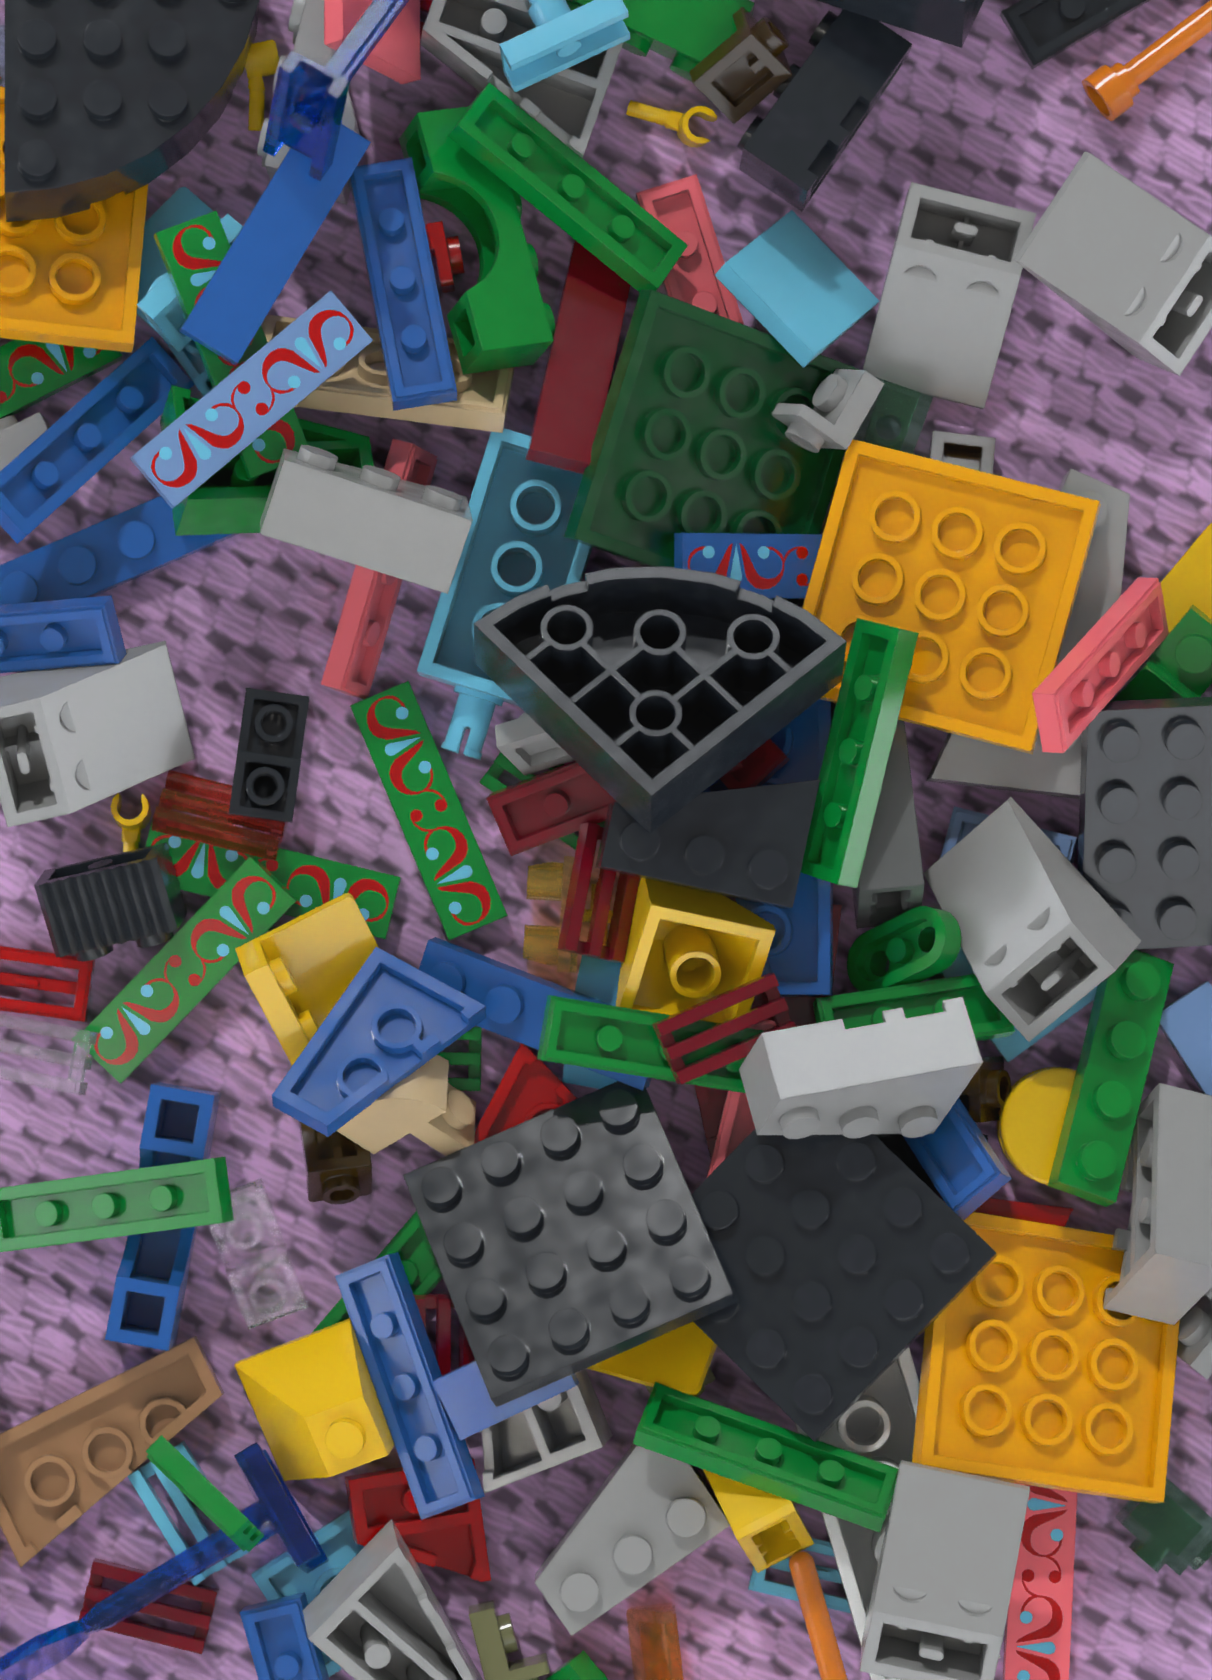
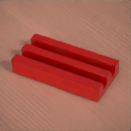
(80, 989)

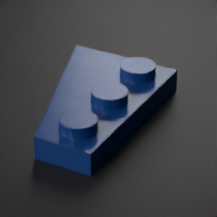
(373, 1039)

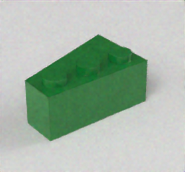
(228, 498)

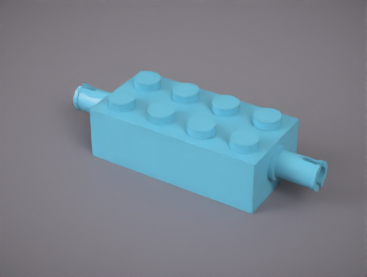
(509, 550)

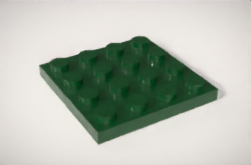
(695, 438)

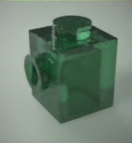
(895, 418)
(1169, 1531)

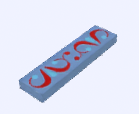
(251, 399)

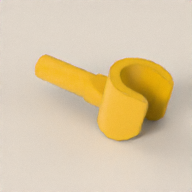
(261, 62)
(673, 120)
(131, 828)

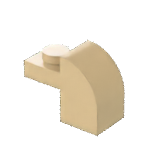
(418, 1106)

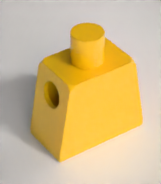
(762, 1522)

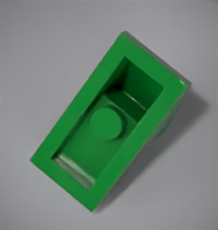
(1178, 665)

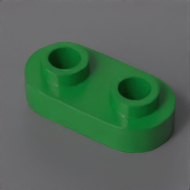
(908, 946)

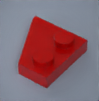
(446, 1540)

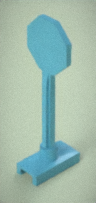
(562, 39)

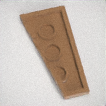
(90, 1443)

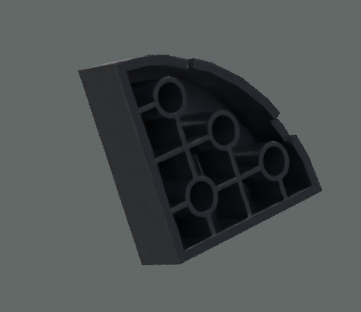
(112, 93)
(658, 676)

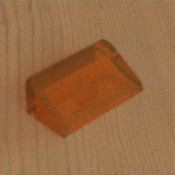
(654, 1642)

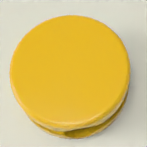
(1034, 1120)

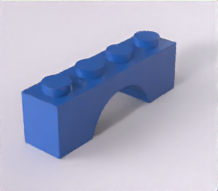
(157, 1264)

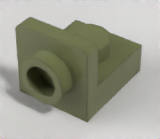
(495, 1639)

